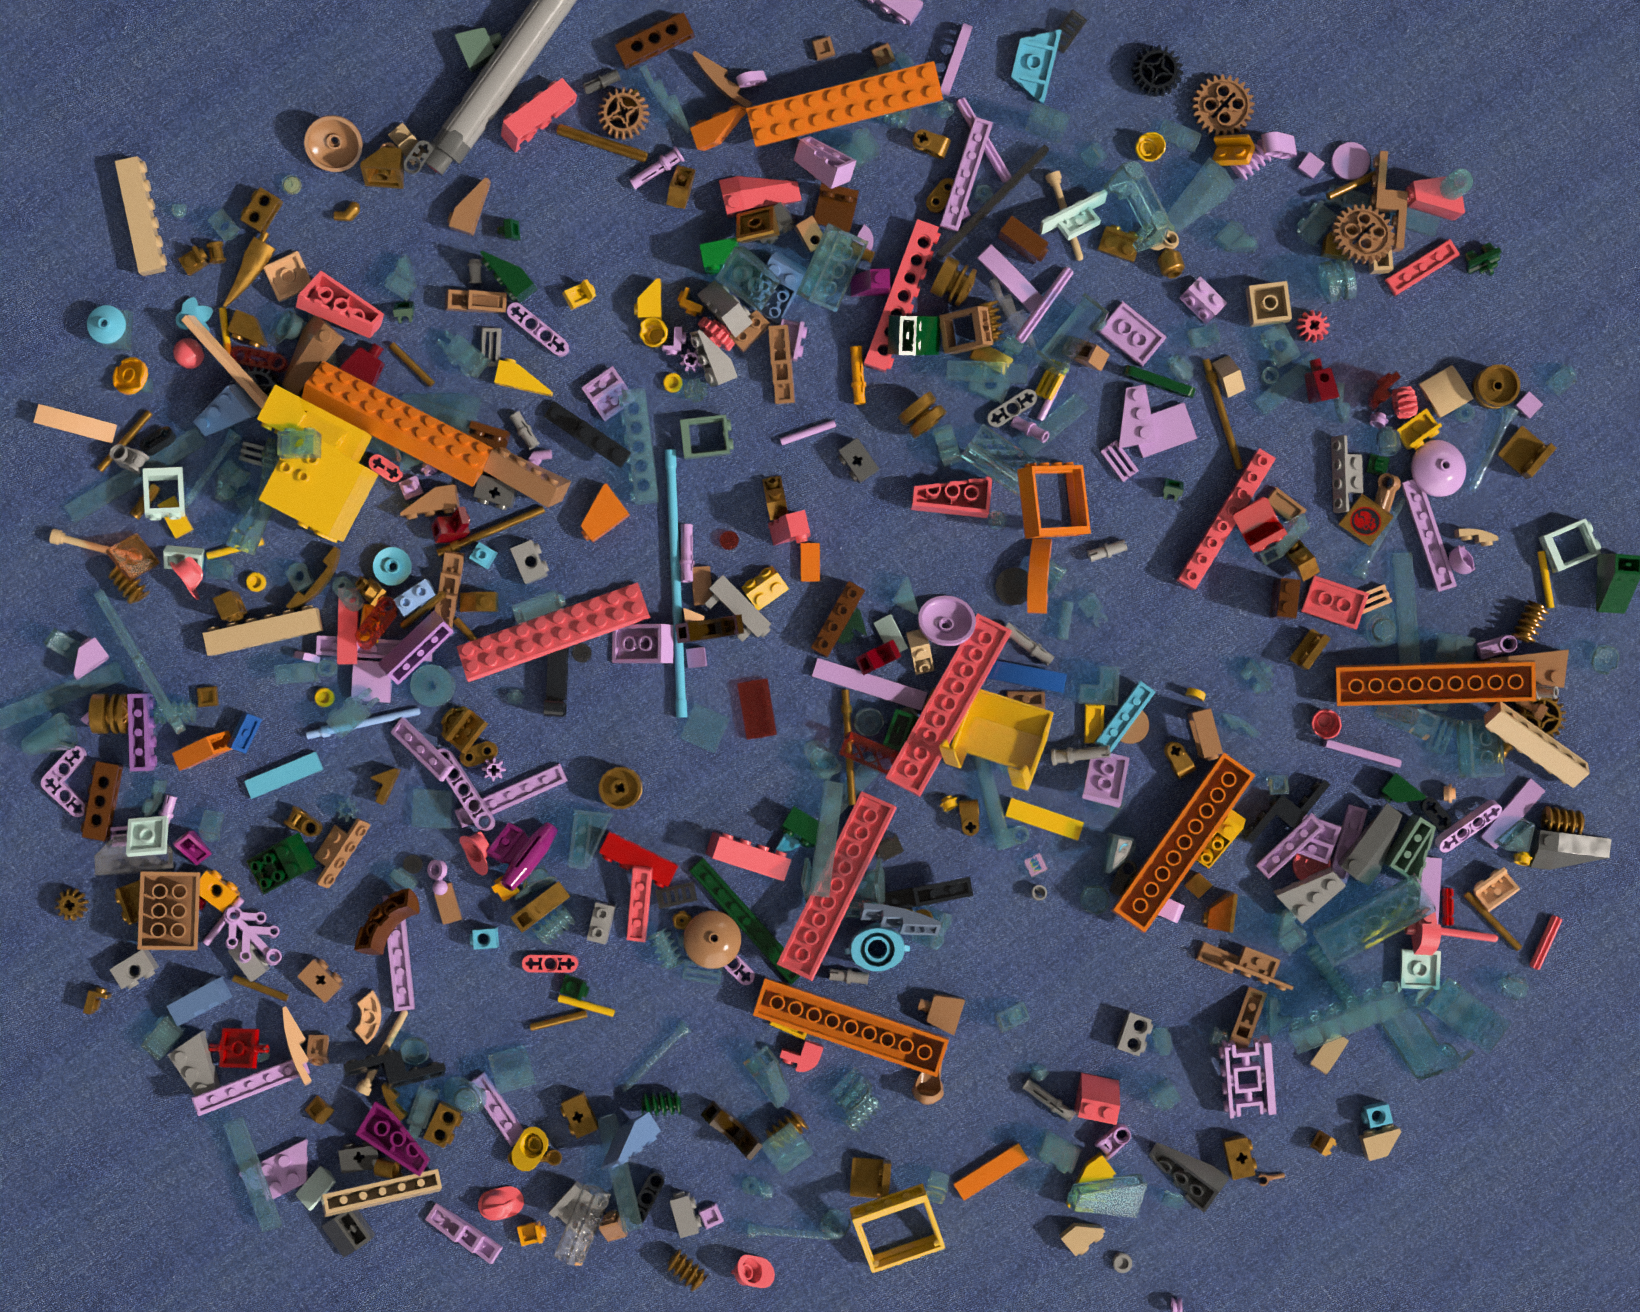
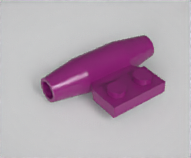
(521, 852)

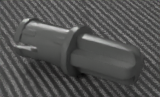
(601, 81)

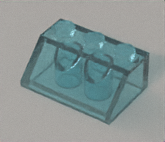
(1478, 750)

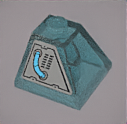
(1117, 851)

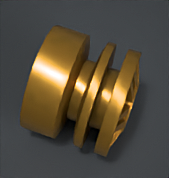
(953, 281)
(108, 713)

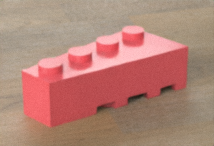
(537, 113)
(339, 305)
(956, 497)
(747, 856)

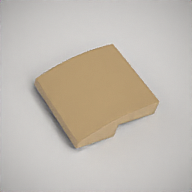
(1445, 391)

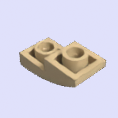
(1480, 536)
(1328, 1054)

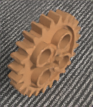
(1235, 117)
(1350, 222)

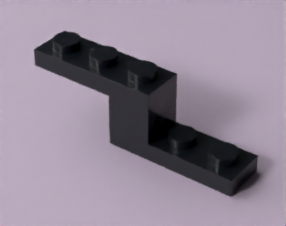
(587, 434)
(1286, 810)
(930, 893)
(394, 1069)

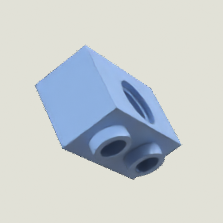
(415, 597)

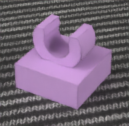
(411, 488)

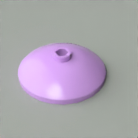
(1429, 470)
(949, 613)

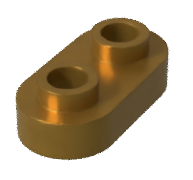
(940, 194)
(478, 754)

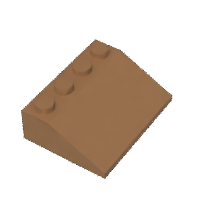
(168, 911)

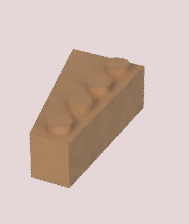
(527, 477)
(1549, 666)

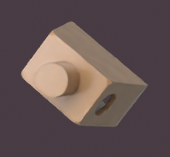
(806, 230)
(943, 1011)

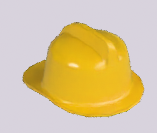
(529, 1149)

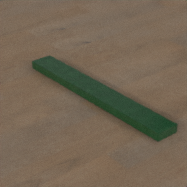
(741, 915)

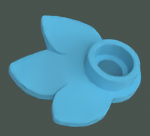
(191, 307)

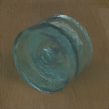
(1337, 280)
(422, 681)

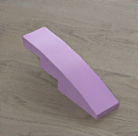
(1010, 278)
(464, 1233)

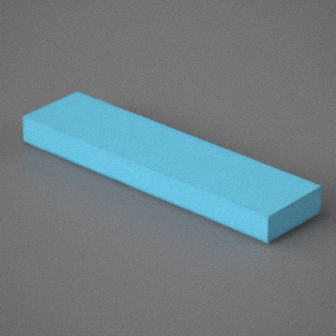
(1125, 716)
(283, 775)

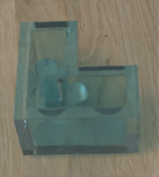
(861, 148)
(1105, 691)

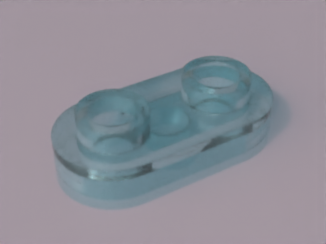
(348, 592)

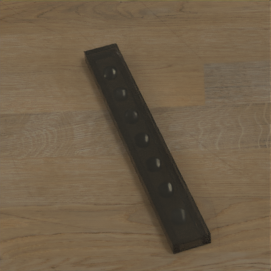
(993, 202)

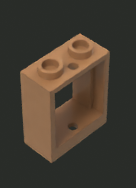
(981, 327)
(1205, 734)

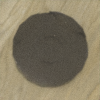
(1012, 586)

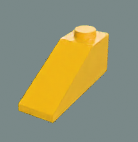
(514, 376)

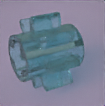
(1012, 346)
(695, 390)
(350, 805)

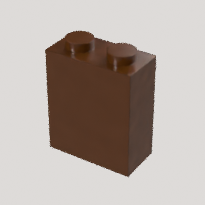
(1023, 240)
(1285, 598)

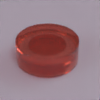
(729, 540)

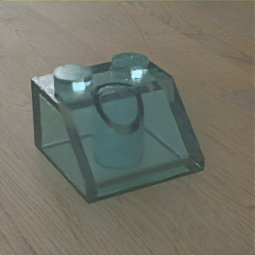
(511, 1069)

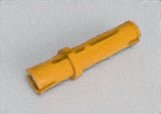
(857, 375)

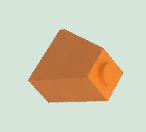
(603, 515)
(202, 750)

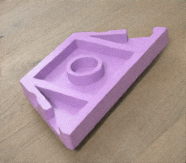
(286, 1169)

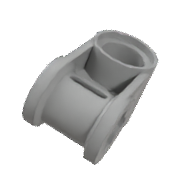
(128, 458)

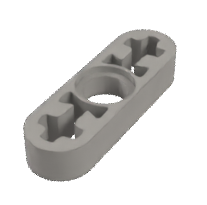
(1021, 396)

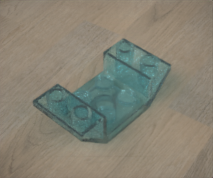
(1468, 1015)

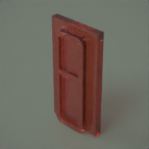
(757, 709)

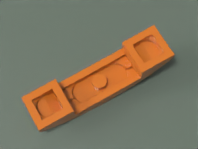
(1038, 576)

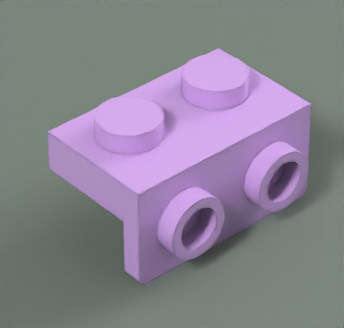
(1203, 300)
(796, 333)

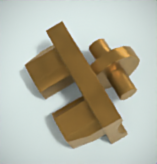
(370, 590)

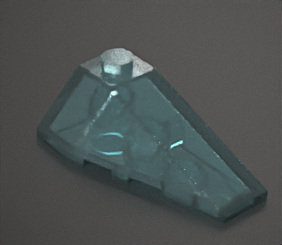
(450, 408)

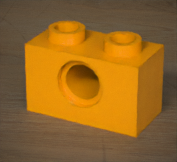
(228, 890)

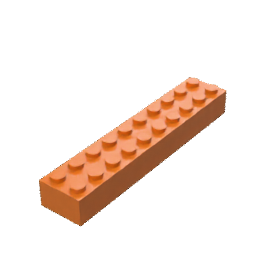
(844, 104)
(397, 423)
(1435, 682)
(1183, 842)
(851, 1026)

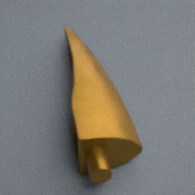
(253, 262)

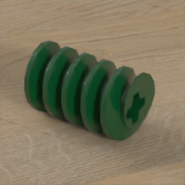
(661, 1103)

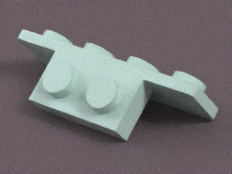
(1076, 218)

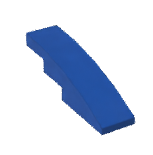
(1028, 676)

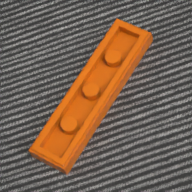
(990, 1171)

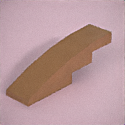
(717, 76)
(781, 364)
(450, 584)

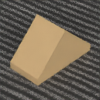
(1229, 376)

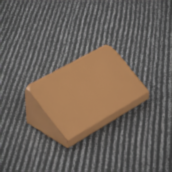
(1034, 698)

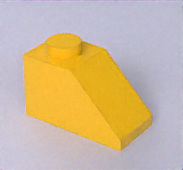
(650, 302)

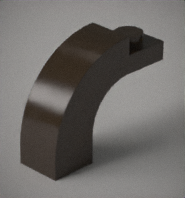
(709, 629)
(732, 1128)

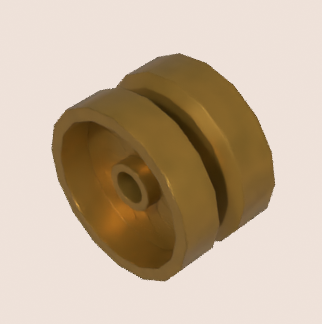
(1484, 386)
(923, 416)
(609, 787)

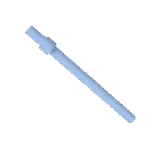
(326, 731)

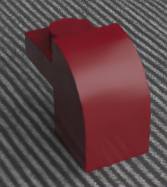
(451, 527)
(878, 657)

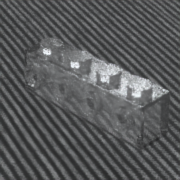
(582, 1225)

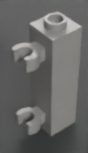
(738, 604)

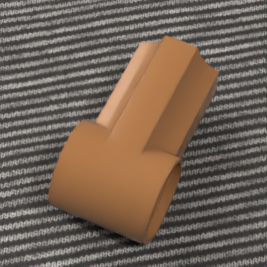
(1385, 495)

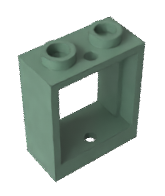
(686, 440)

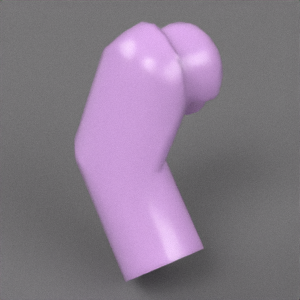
(537, 456)

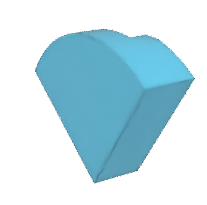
(787, 844)

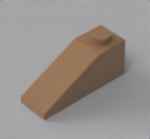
(468, 211)
(1248, 1017)

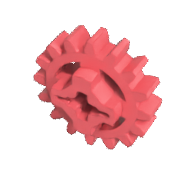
(716, 333)

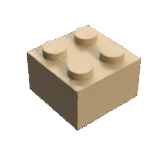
(1268, 304)

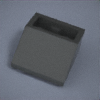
(348, 1231)

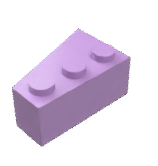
(824, 162)

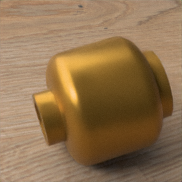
(1171, 263)

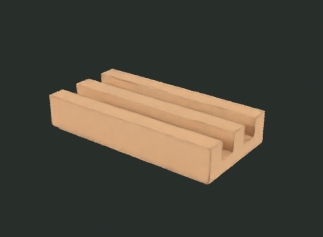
(1385, 594)

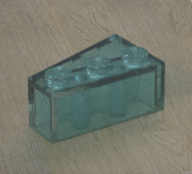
(585, 835)

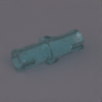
(1065, 620)

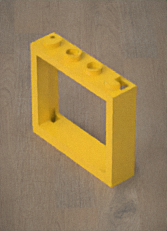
(888, 1205)

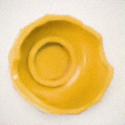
(1150, 146)
(653, 332)

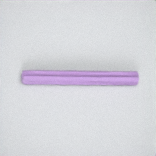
(989, 150)
(1044, 304)

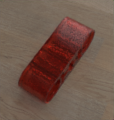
(270, 356)
(374, 617)

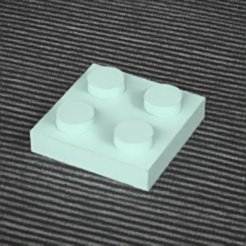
(147, 836)
(1419, 970)

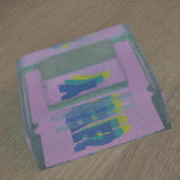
(1035, 865)

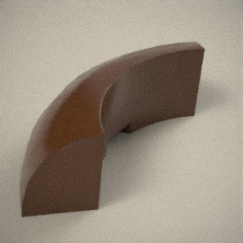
(383, 920)

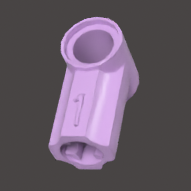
(1495, 646)

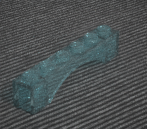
(249, 531)

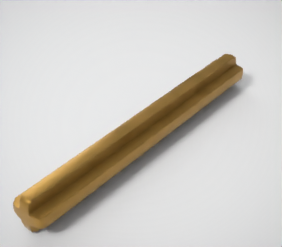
(602, 143)

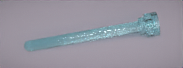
(1508, 415)
(232, 438)
(1361, 570)
(682, 1030)
(755, 1230)

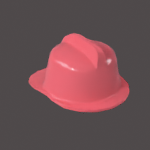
(190, 573)
(475, 850)
(501, 1203)
(753, 1271)

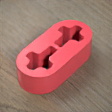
(383, 472)

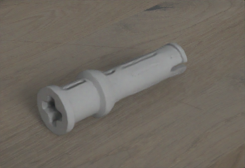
(1071, 755)

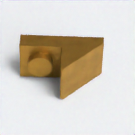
(388, 780)

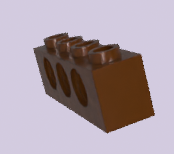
(649, 50)
(838, 619)
(113, 773)

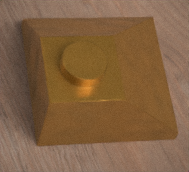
(384, 168)
(1221, 913)

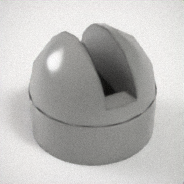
(1041, 890)

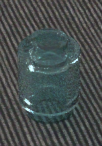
(403, 879)
(1162, 1041)

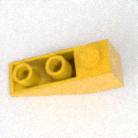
(1222, 838)
(1095, 1169)

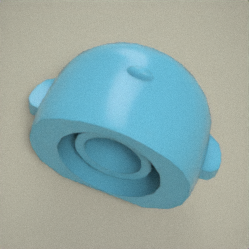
(890, 958)

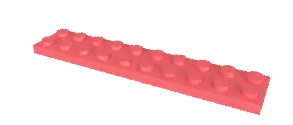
(553, 632)
(948, 705)
(851, 859)

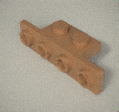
(337, 850)
(1257, 964)

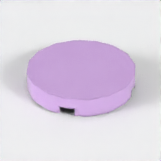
(1350, 161)

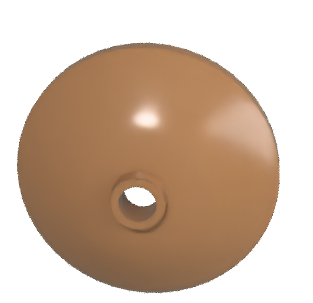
(329, 154)
(699, 944)

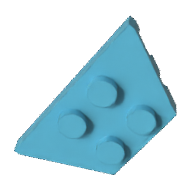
(1035, 63)

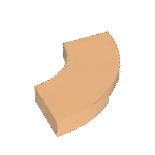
(370, 1017)

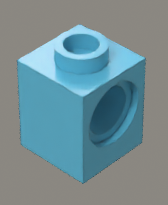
(483, 555)
(492, 934)
(1384, 1118)

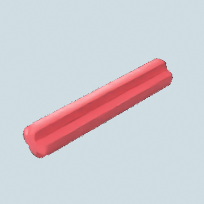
(1545, 942)

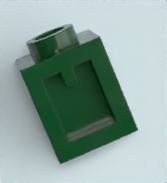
(574, 987)

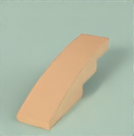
(75, 423)
(294, 1038)

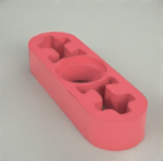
(564, 968)

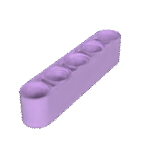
(472, 795)

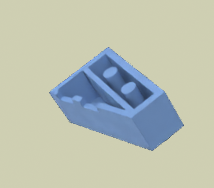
(226, 410)
(199, 1000)

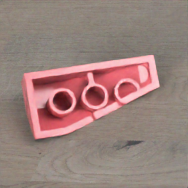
(751, 193)

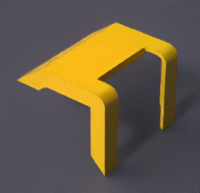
(1001, 733)

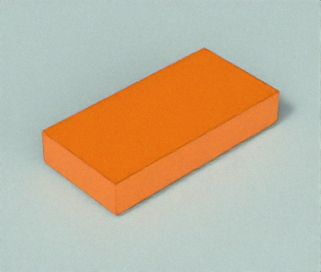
(810, 562)

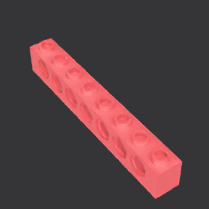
(921, 231)
(1223, 521)

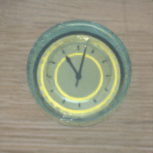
(291, 184)

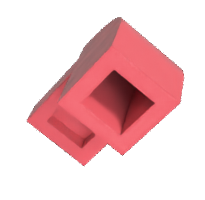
(1427, 936)
(807, 1059)

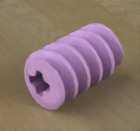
(1257, 158)

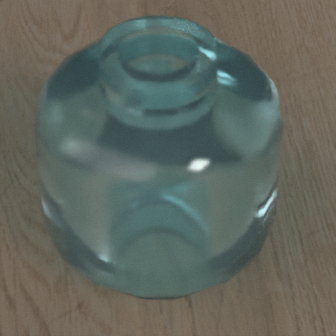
(1180, 367)
(1388, 441)
(1513, 986)

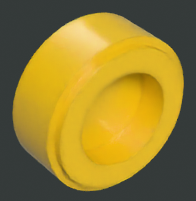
(672, 382)
(256, 582)
(1195, 694)
(324, 697)

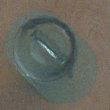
(286, 327)
(385, 449)
(1381, 626)
(822, 760)
(535, 881)
(464, 1095)

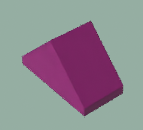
(192, 847)

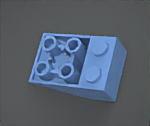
(791, 277)
(630, 1140)

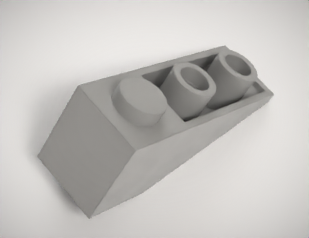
(715, 362)

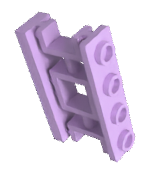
(1263, 1075)

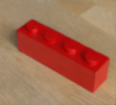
(630, 854)

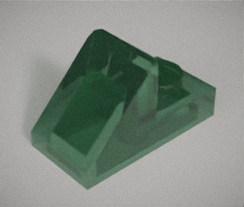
(855, 622)

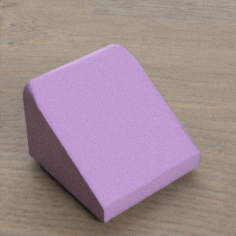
(696, 657)

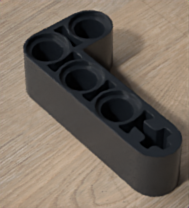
(557, 680)

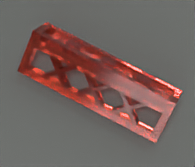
(868, 745)

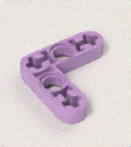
(59, 779)

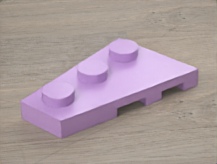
(1136, 420)

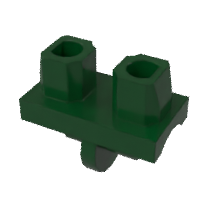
(1484, 262)

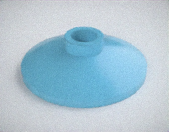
(115, 324)
(382, 564)

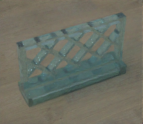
(997, 467)

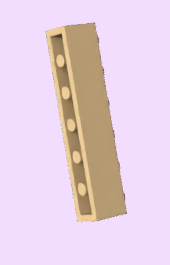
(140, 216)
(263, 631)
(1536, 744)
(380, 1193)

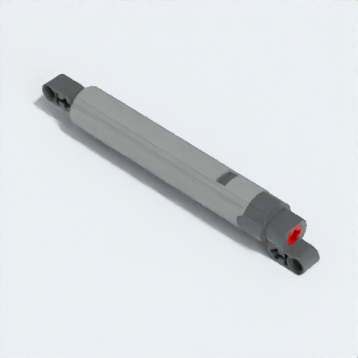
(491, 86)

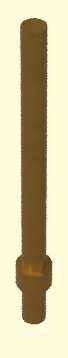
(1211, 378)
(456, 545)
(846, 710)

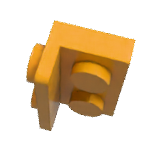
(1233, 149)

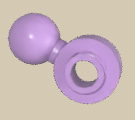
(437, 870)

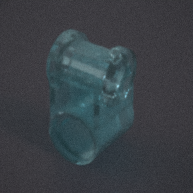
(1055, 575)

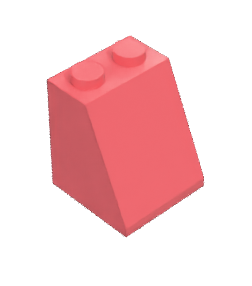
(1427, 198)
(1098, 1098)

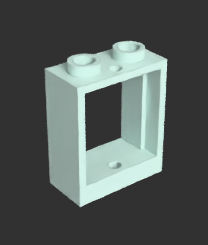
(158, 474)
(1552, 552)

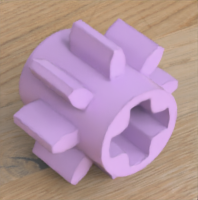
(686, 359)
(489, 765)

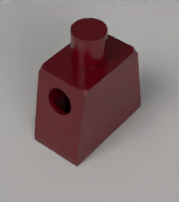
(365, 364)
(1320, 383)

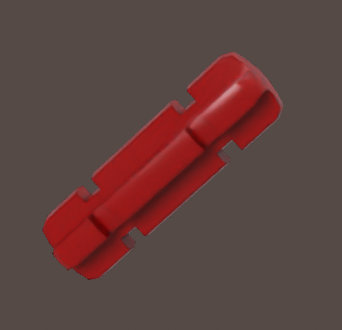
(1448, 906)

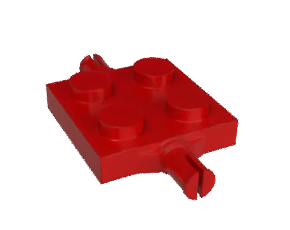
(239, 1048)

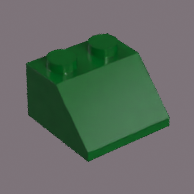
(716, 253)

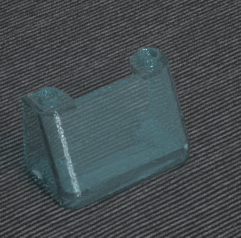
(1132, 183)

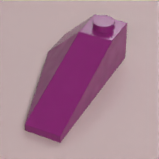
(389, 1136)

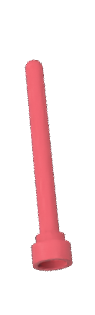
(1410, 930)

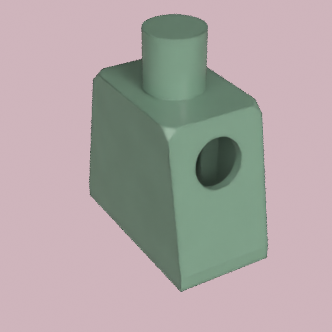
(477, 46)

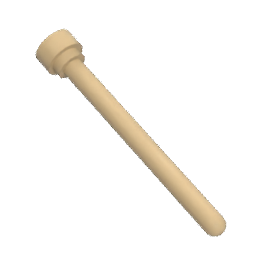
(1054, 180)
(58, 537)
(365, 1085)

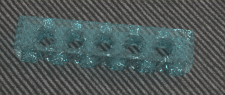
(639, 397)

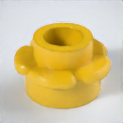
(948, 803)
(1522, 858)

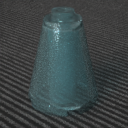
(51, 736)

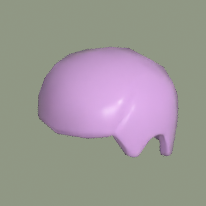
(1461, 560)

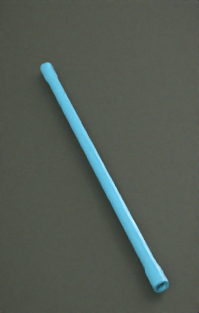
(670, 464)

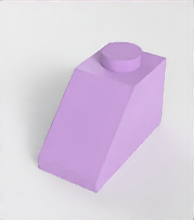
(89, 657)

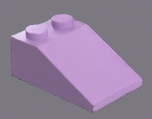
(643, 644)

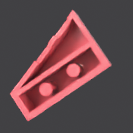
(790, 528)

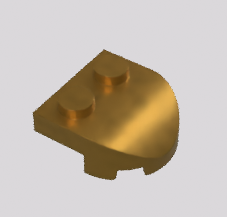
(462, 727)

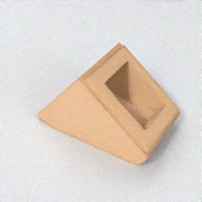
(691, 616)

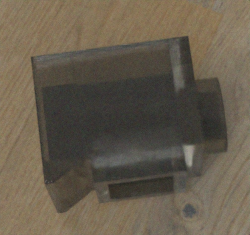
(889, 848)

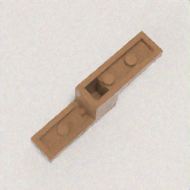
(1389, 200)

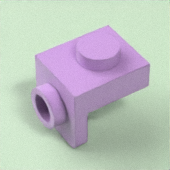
(679, 339)

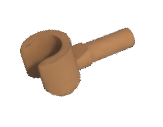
(1270, 1177)

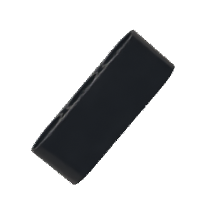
(653, 1189)

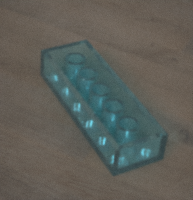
(1374, 920)
(1347, 1017)

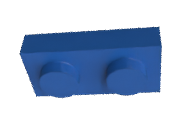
(244, 732)

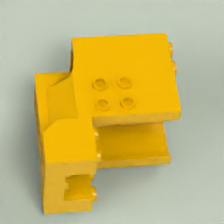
(317, 490)

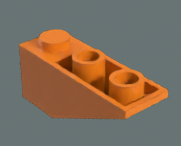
(715, 130)

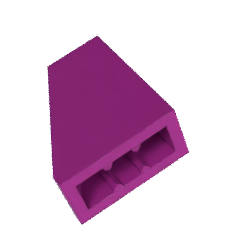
(871, 283)

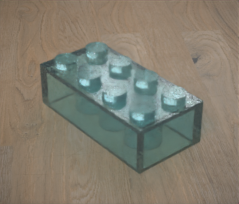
(832, 267)

